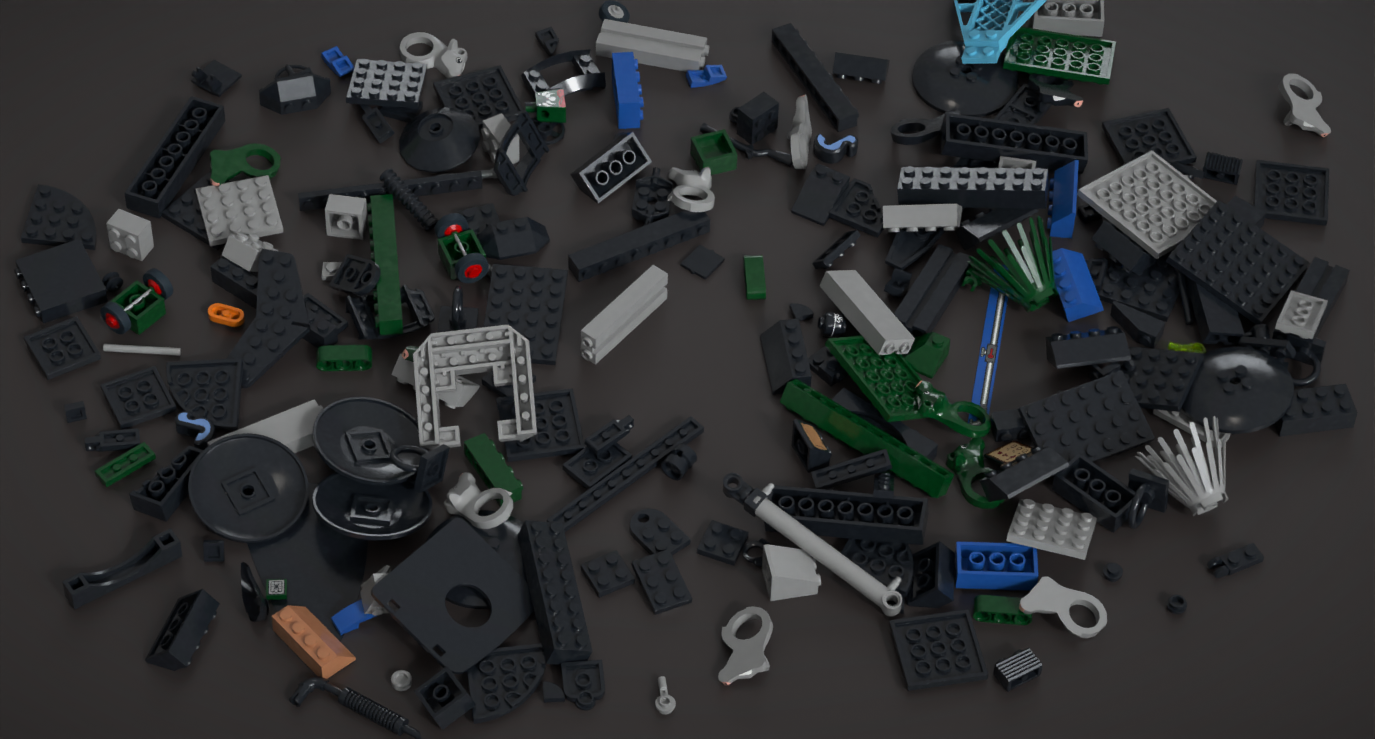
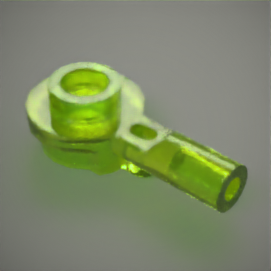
(1192, 347)

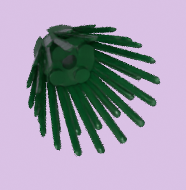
(1026, 284)

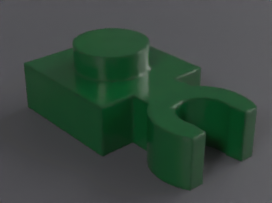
(973, 278)

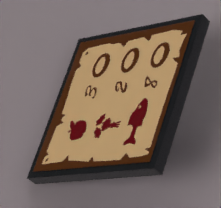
(1008, 452)

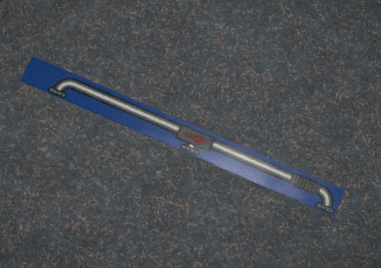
(989, 351)

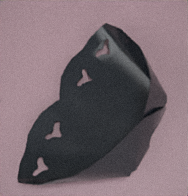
(249, 593)

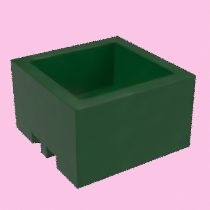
(714, 151)

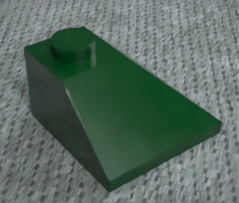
(928, 353)

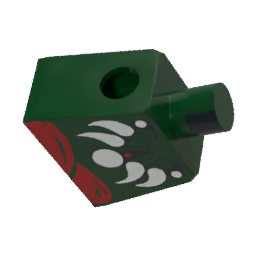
(548, 106)

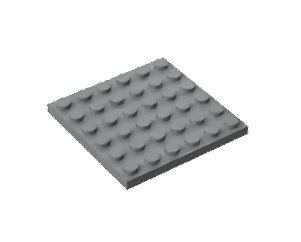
(1149, 202)

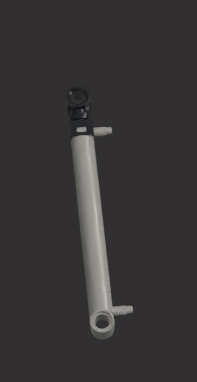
(757, 504)

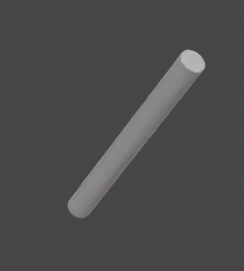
(142, 349)

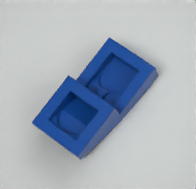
(337, 62)
(710, 75)
(350, 617)

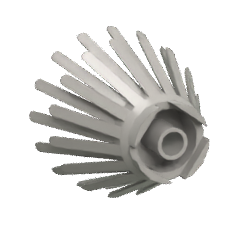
(1191, 479)

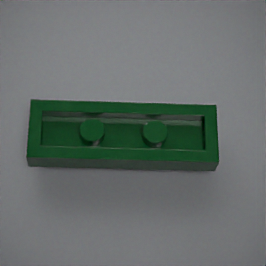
(125, 464)

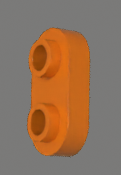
(226, 315)

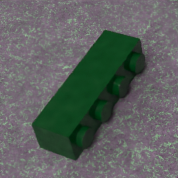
(492, 466)

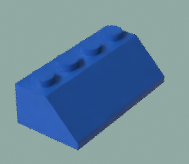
(1063, 200)
(1075, 285)

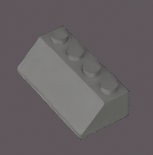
(921, 216)
(465, 388)

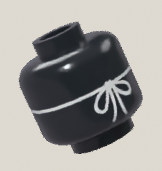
(832, 324)

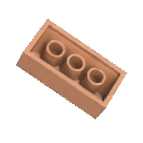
(311, 641)

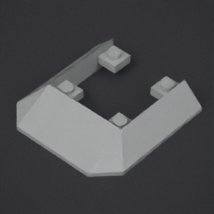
(470, 352)

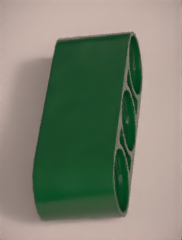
(754, 277)
(344, 358)
(999, 610)

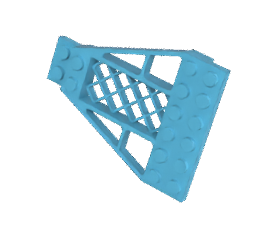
(985, 45)

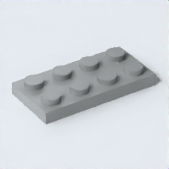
(1301, 315)

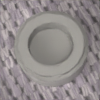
(401, 680)

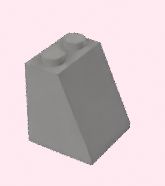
(789, 572)

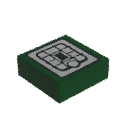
(276, 589)

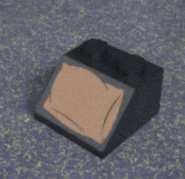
(810, 446)

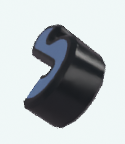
(836, 150)
(199, 428)

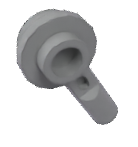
(664, 703)

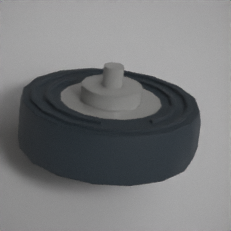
(614, 11)

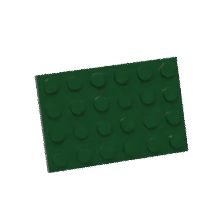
(1060, 55)
(883, 378)

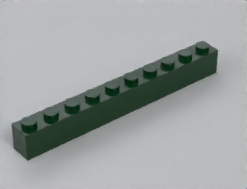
(386, 258)
(866, 437)

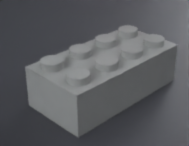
(1071, 17)

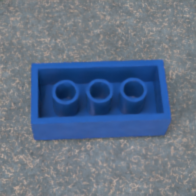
(627, 90)
(995, 566)

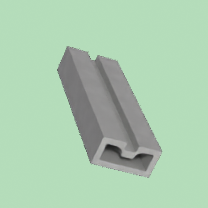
(653, 45)
(867, 312)
(623, 314)
(289, 427)

